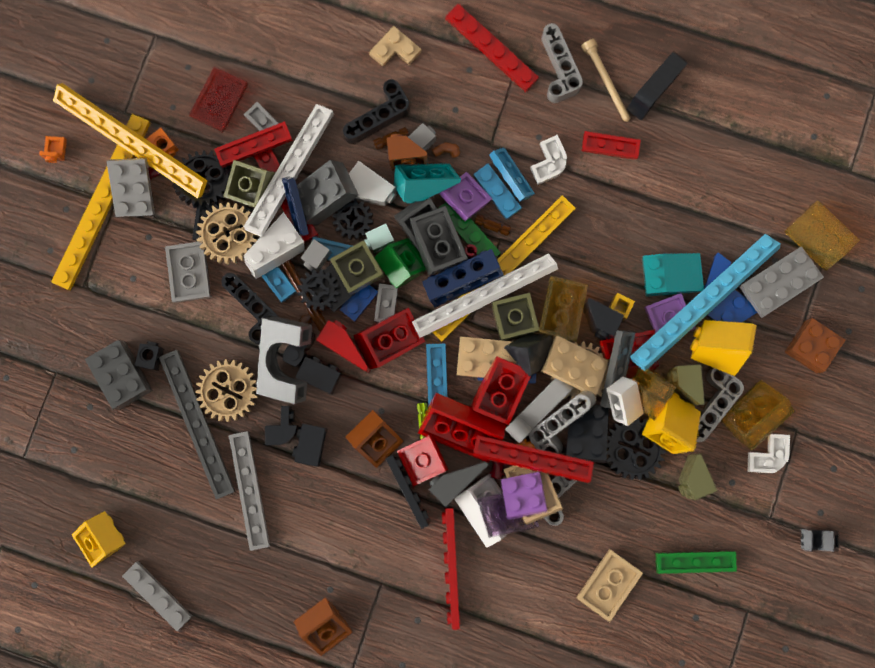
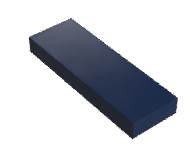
(295, 205)

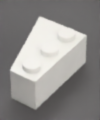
(275, 247)

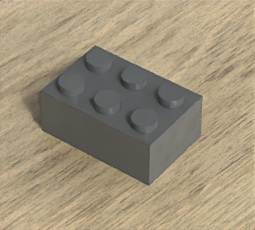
(326, 191)
(118, 375)

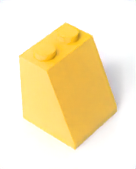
(723, 344)
(675, 426)

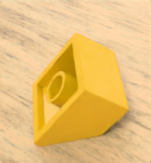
(98, 538)

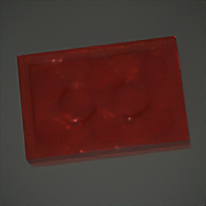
(218, 99)

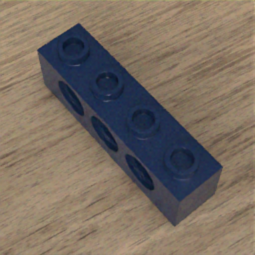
(456, 287)

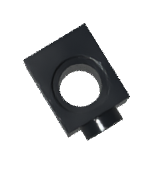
(143, 362)

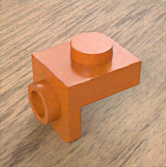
(54, 149)

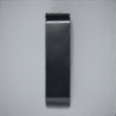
(656, 85)
(373, 115)
(248, 304)

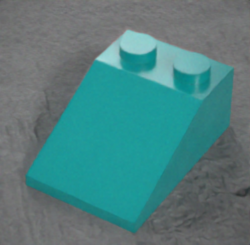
(423, 181)
(672, 274)

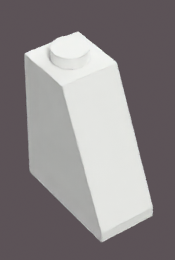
(371, 186)

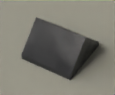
(530, 351)

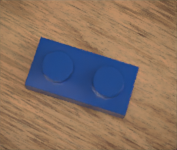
(359, 302)

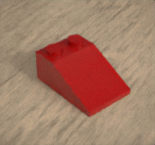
(388, 339)
(339, 341)
(501, 390)

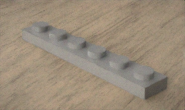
(249, 491)

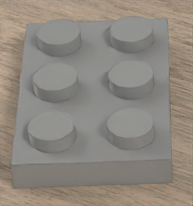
(130, 187)
(187, 272)

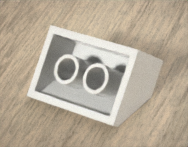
(468, 503)

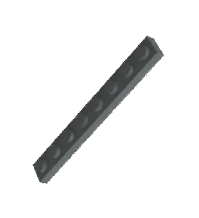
(197, 424)

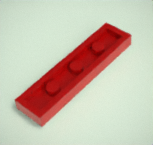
(253, 144)

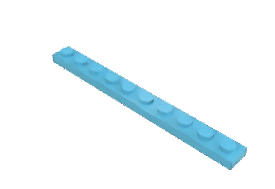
(705, 302)

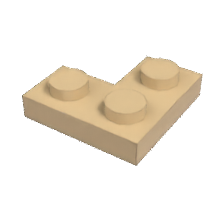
(395, 43)

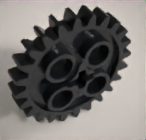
(215, 185)
(628, 464)

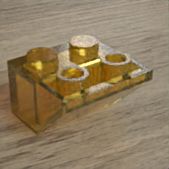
(653, 391)

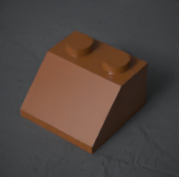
(404, 151)
(374, 439)
(322, 627)

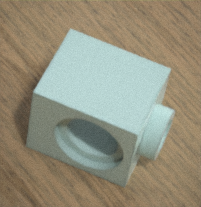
(378, 238)

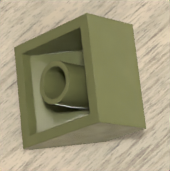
(688, 383)
(695, 478)

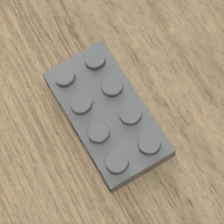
(781, 282)

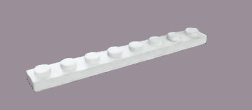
(290, 166)
(485, 295)

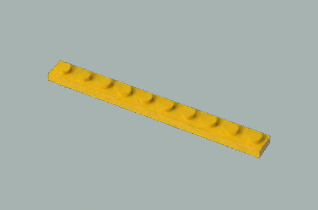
(130, 140)
(93, 217)
(522, 249)

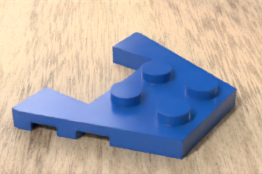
(735, 306)

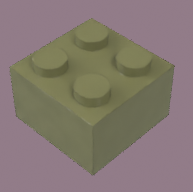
(247, 183)
(357, 267)
(515, 317)

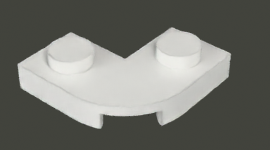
(555, 161)
(775, 458)

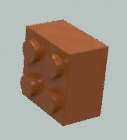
(814, 346)

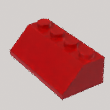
(458, 425)

